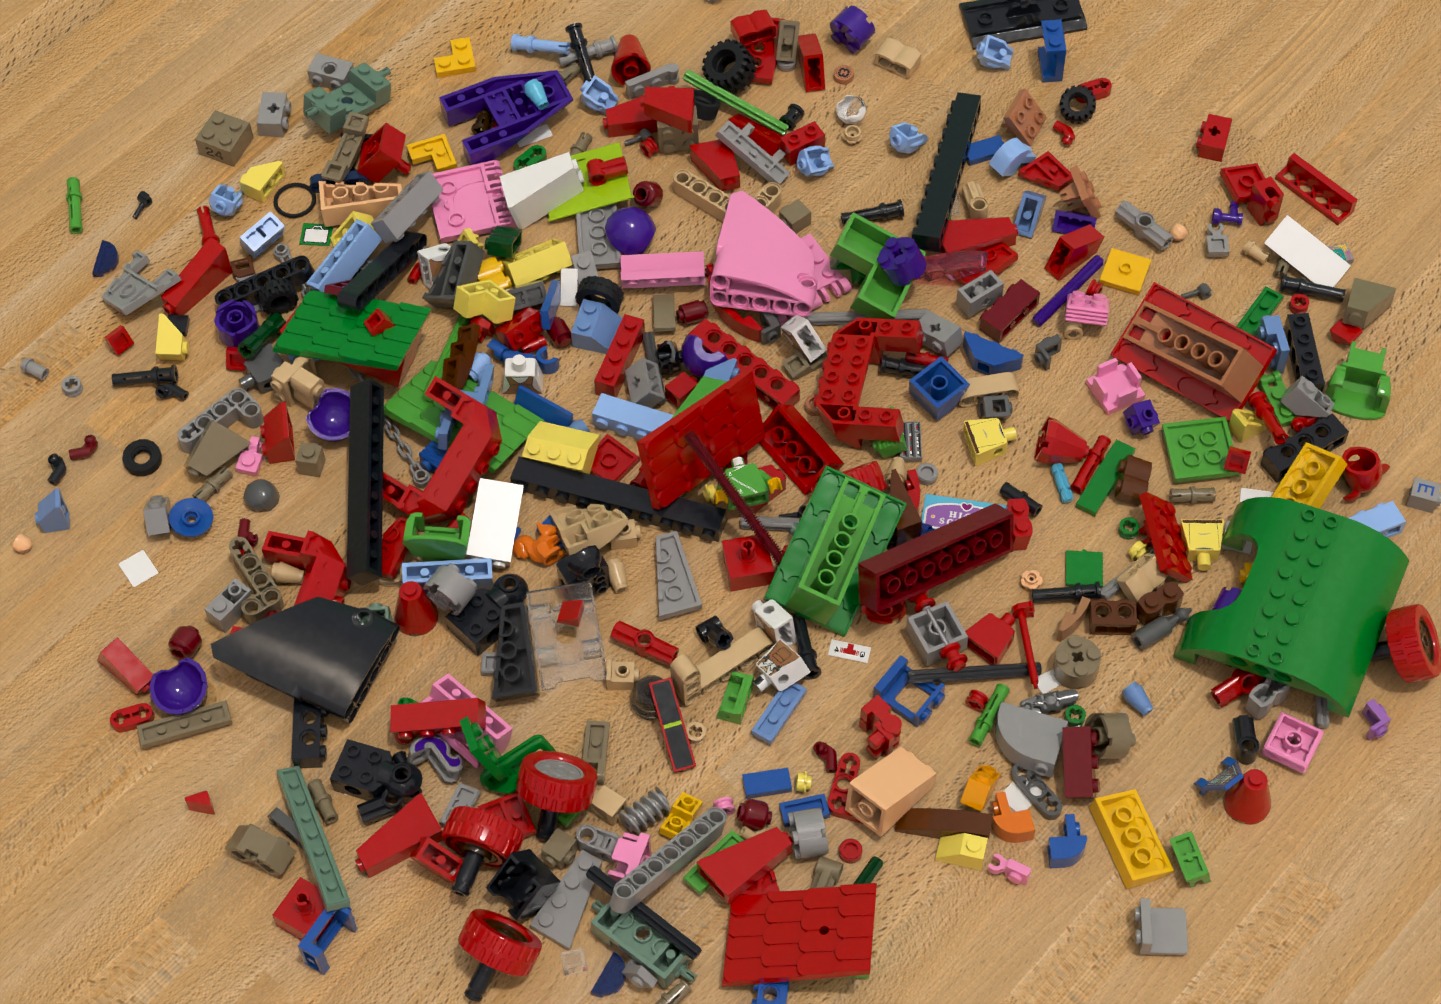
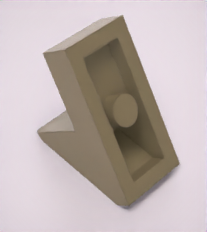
(786, 41)

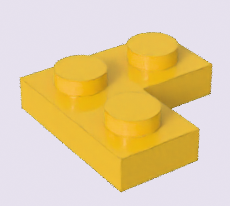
(458, 63)
(433, 148)

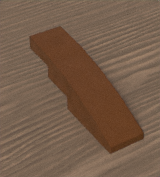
(462, 354)
(944, 822)

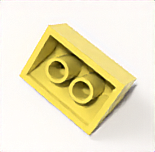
(537, 262)
(562, 446)

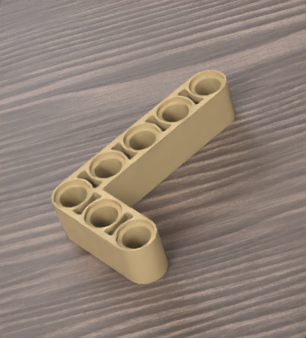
(714, 200)
(695, 682)

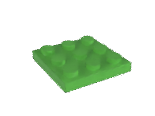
(1198, 449)

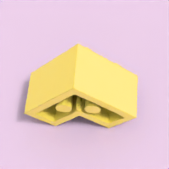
(486, 299)

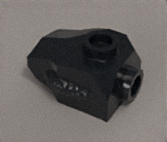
(669, 352)

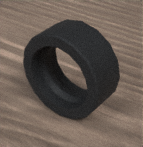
(706, 105)

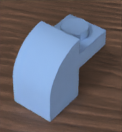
(1010, 156)

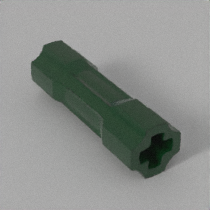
(253, 344)

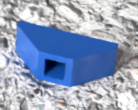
(989, 356)

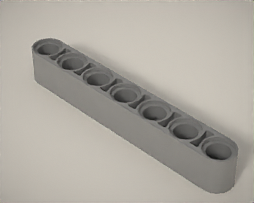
(668, 860)

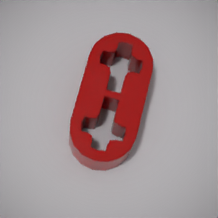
(1095, 87)
(131, 717)

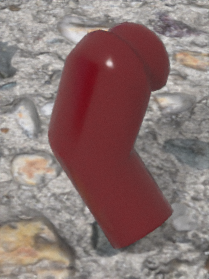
(86, 450)
(243, 531)
(828, 754)

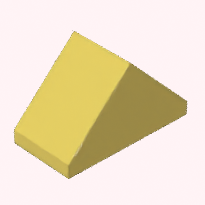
(1245, 424)

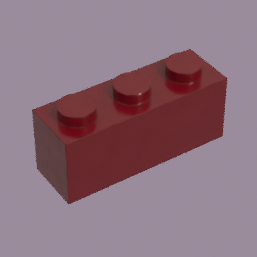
(1009, 310)
(1080, 762)

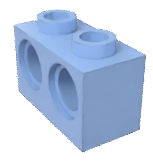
(262, 235)

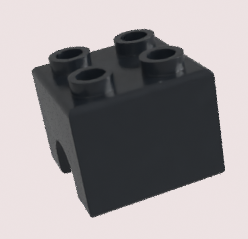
(524, 883)

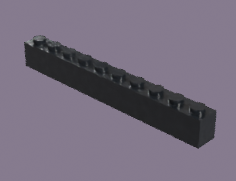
(947, 173)
(365, 482)
(586, 489)

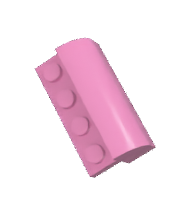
(662, 269)
(450, 689)

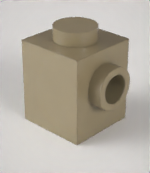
(796, 216)
(310, 459)
(559, 850)

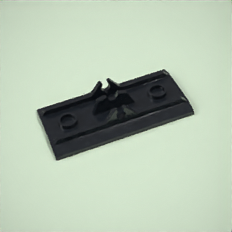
(1019, 19)

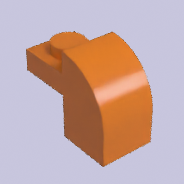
(1009, 826)

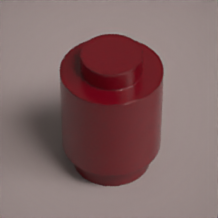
(692, 312)
(560, 333)

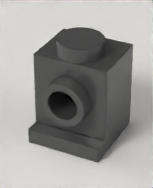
(1000, 402)

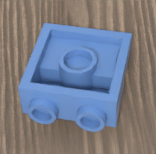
(1272, 333)

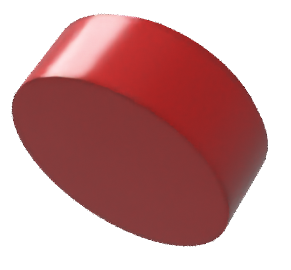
(850, 851)

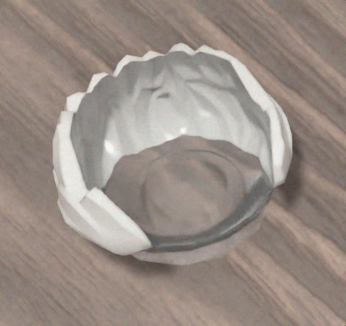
(851, 109)

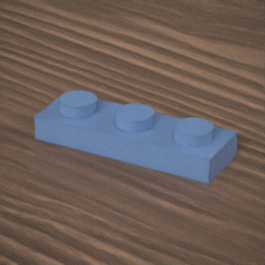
(778, 713)

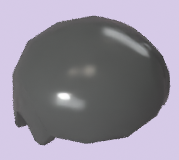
(261, 495)

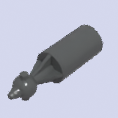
(1158, 628)

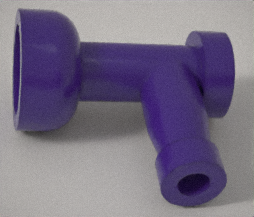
(1234, 216)

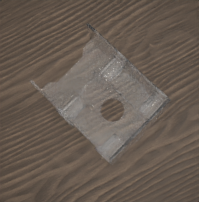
(562, 661)

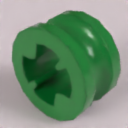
(1131, 523)
(1075, 709)

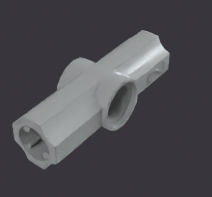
(1144, 225)

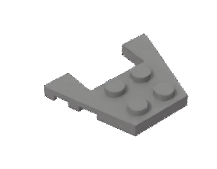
(133, 290)

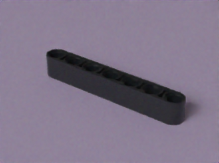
(381, 271)

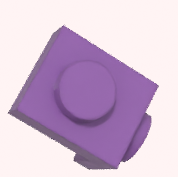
(1378, 719)

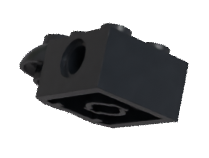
(583, 567)
(480, 619)
(369, 771)

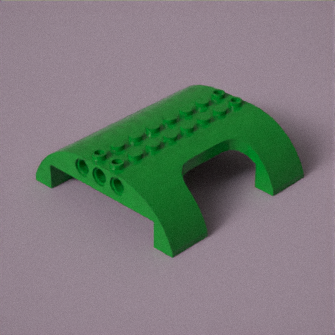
(1308, 601)

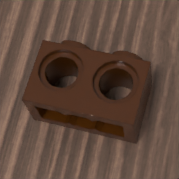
(1113, 623)

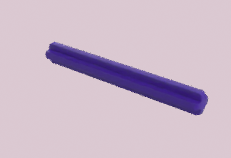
(1073, 285)

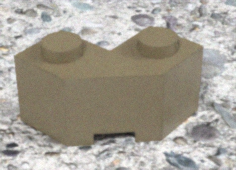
(263, 849)

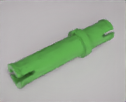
(74, 200)
(985, 721)

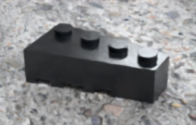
(515, 662)

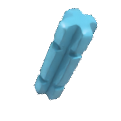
(1062, 483)

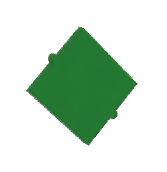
(1084, 567)

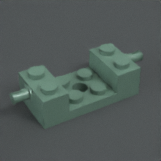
(364, 92)
(654, 953)

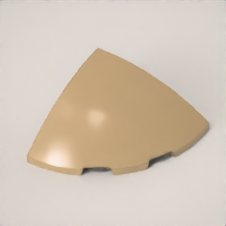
(587, 526)

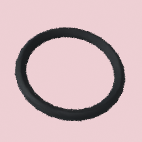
(298, 214)

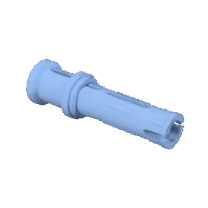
(532, 44)

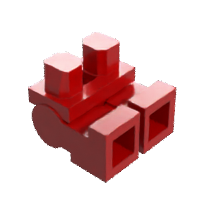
(885, 727)

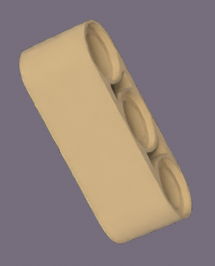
(989, 385)

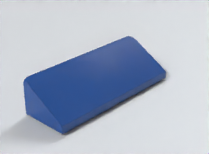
(543, 407)

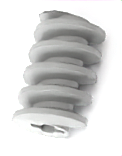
(644, 811)

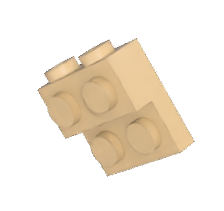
(282, 375)

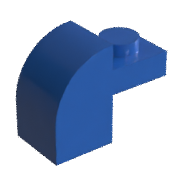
(1068, 849)

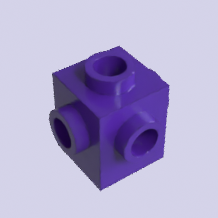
(1141, 417)

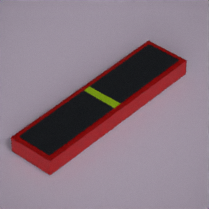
(672, 724)

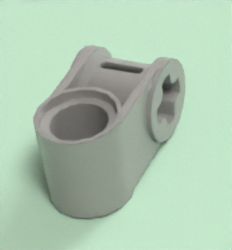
(602, 842)

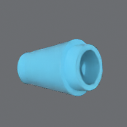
(536, 93)

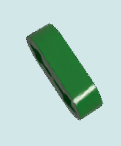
(528, 158)

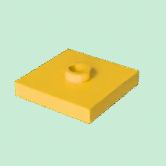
(1125, 271)

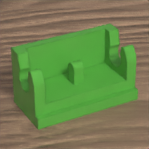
(736, 697)
(1190, 859)

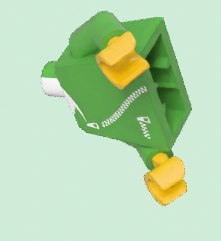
(750, 482)

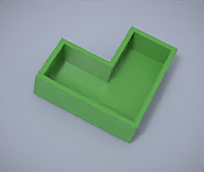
(859, 248)

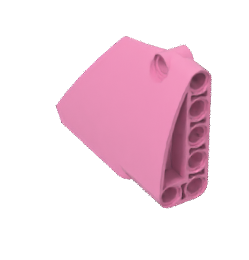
(761, 262)

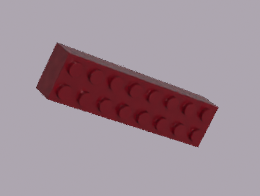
(935, 557)

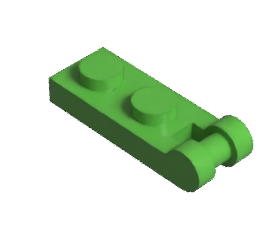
(1274, 396)

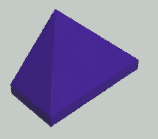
(1071, 220)

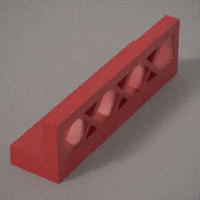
(1320, 187)

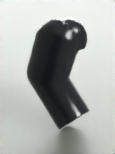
(170, 390)
(58, 467)

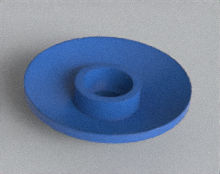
(188, 510)

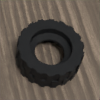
(602, 287)

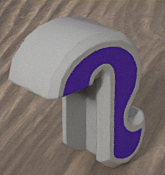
(438, 753)

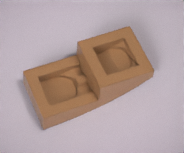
(1072, 621)

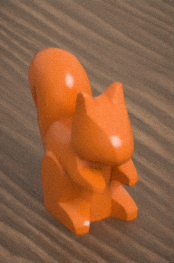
(542, 549)

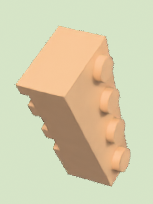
(341, 200)

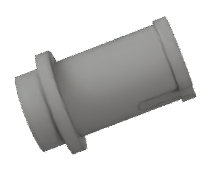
(29, 366)

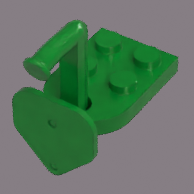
(500, 771)

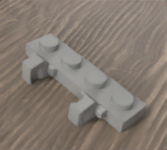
(753, 154)

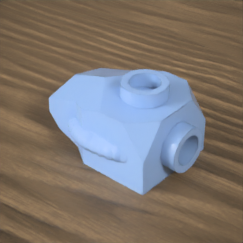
(994, 53)
(598, 95)
(906, 138)
(814, 161)
(225, 200)

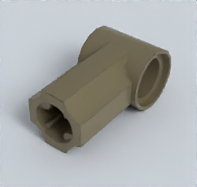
(826, 873)

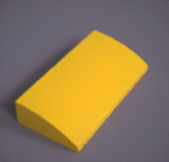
(1311, 476)
(1130, 838)

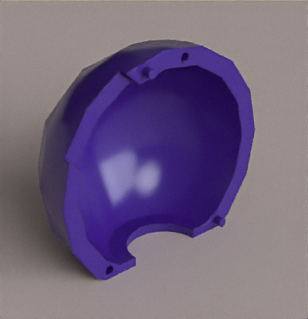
(630, 230)
(696, 359)
(331, 415)
(179, 688)

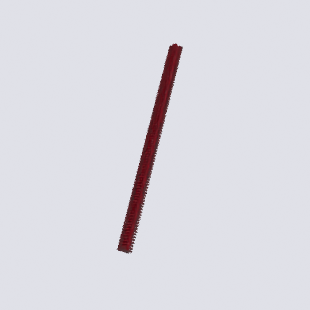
(734, 496)

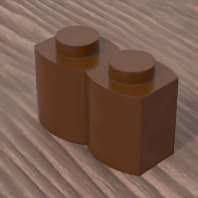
(1132, 479)
(1159, 602)

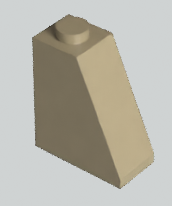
(1367, 302)
(213, 449)

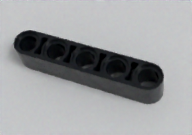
(290, 270)

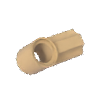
(975, 201)

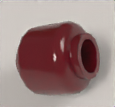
(647, 194)
(185, 642)
(754, 814)

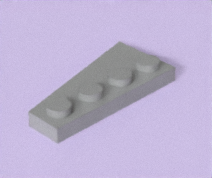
(675, 581)
(564, 908)

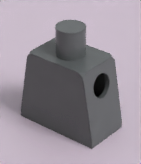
(260, 369)

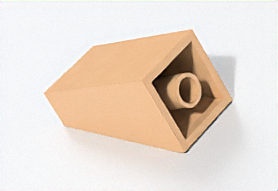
(889, 790)

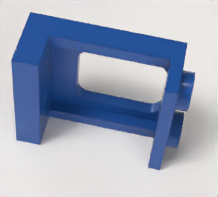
(1053, 54)
(894, 682)
(313, 951)

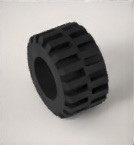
(723, 55)

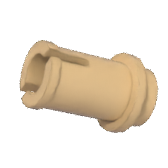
(1256, 252)

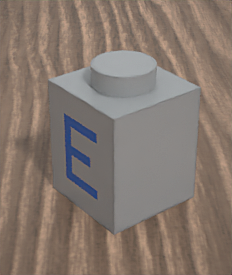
(1424, 495)

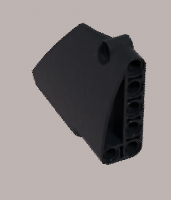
(313, 653)

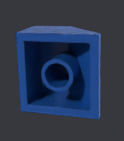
(938, 388)

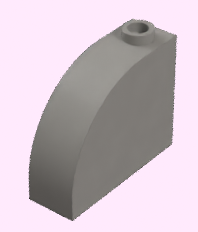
(1029, 738)

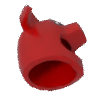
(1364, 473)

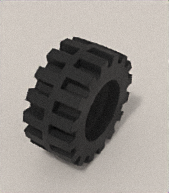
(1077, 92)
(278, 296)

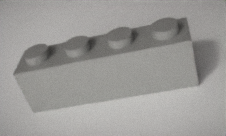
(407, 207)

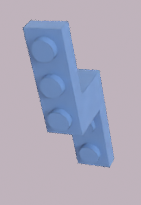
(480, 394)

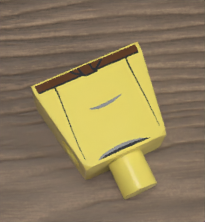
(987, 439)
(1202, 540)

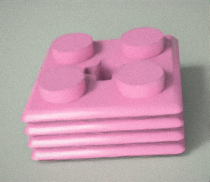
(1087, 309)
(1292, 729)

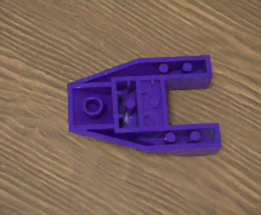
(509, 108)

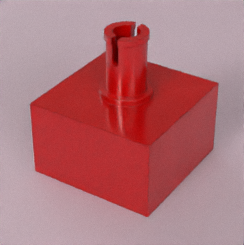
(383, 154)
(747, 563)
(300, 909)

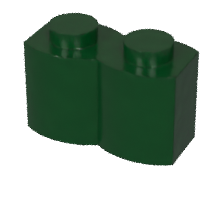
(503, 241)

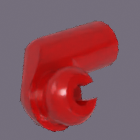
(1067, 131)

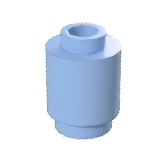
(478, 366)

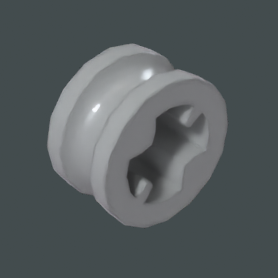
(76, 390)

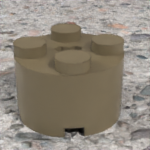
(1076, 662)
(1114, 734)

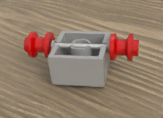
(937, 632)

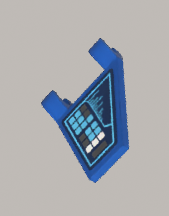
(1224, 780)

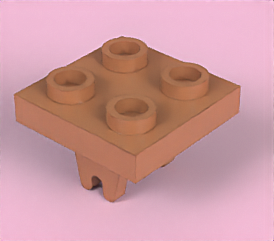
(1024, 117)
(1081, 194)

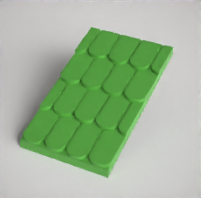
(424, 415)

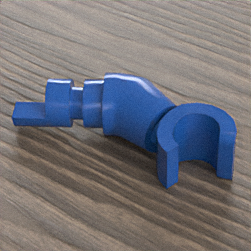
(502, 352)

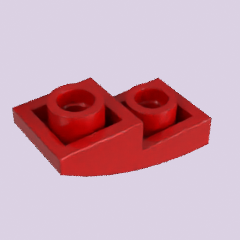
(913, 487)

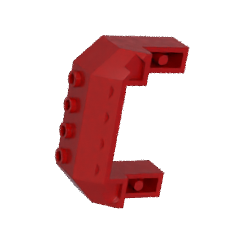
(845, 373)
(462, 464)
(317, 556)

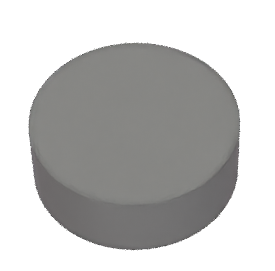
(786, 66)
(927, 474)

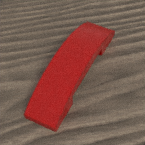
(746, 327)

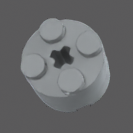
(450, 588)
(808, 833)

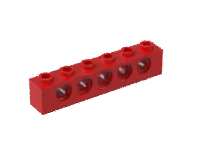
(773, 379)

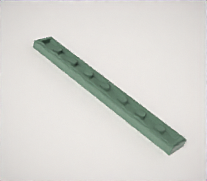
(313, 839)

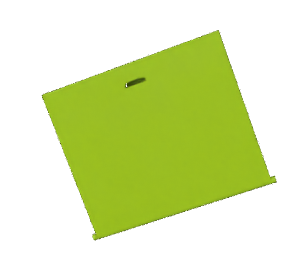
(593, 197)

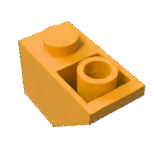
(980, 787)

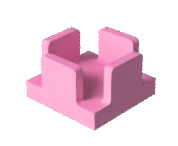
(1116, 386)
(629, 854)

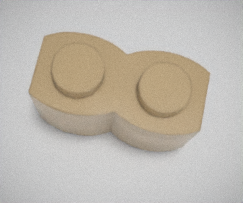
(898, 58)
(307, 387)
(1141, 577)

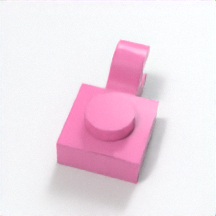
(251, 460)
(1013, 870)

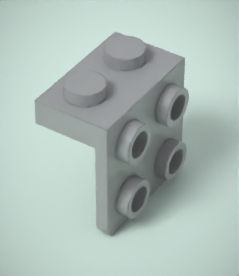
(1160, 929)

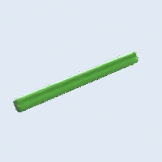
(735, 102)
(438, 369)

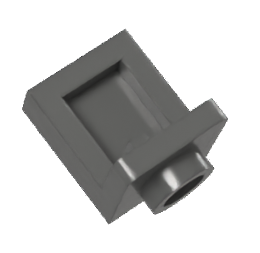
(772, 327)
(1047, 348)

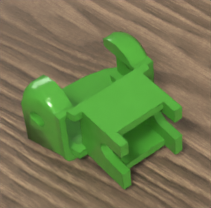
(1356, 386)
(437, 542)

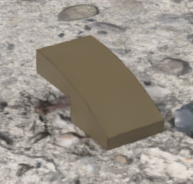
(664, 312)
(799, 366)

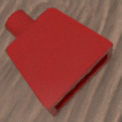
(991, 637)

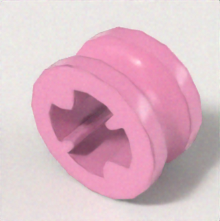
(726, 804)

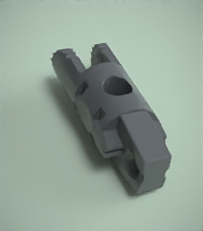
(1051, 701)

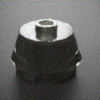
(641, 698)

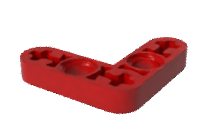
(838, 794)

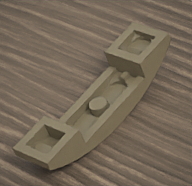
(347, 149)

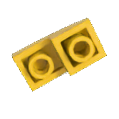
(682, 814)

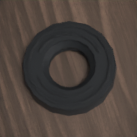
(136, 447)

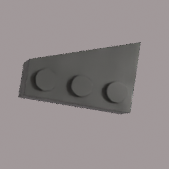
(460, 268)

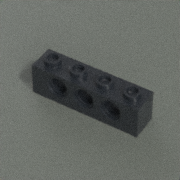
(1303, 349)
(1333, 435)
(313, 754)

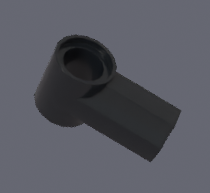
(714, 632)
(1245, 739)
(379, 807)

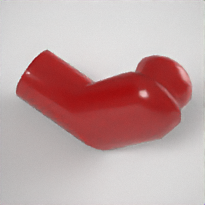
(415, 274)
(1300, 422)

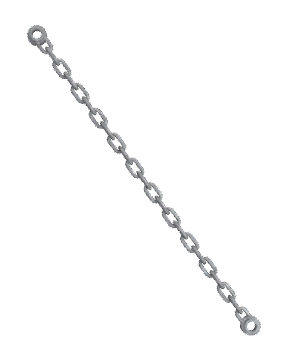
(418, 482)

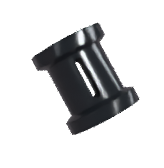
(791, 116)

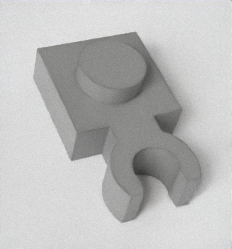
(1216, 243)

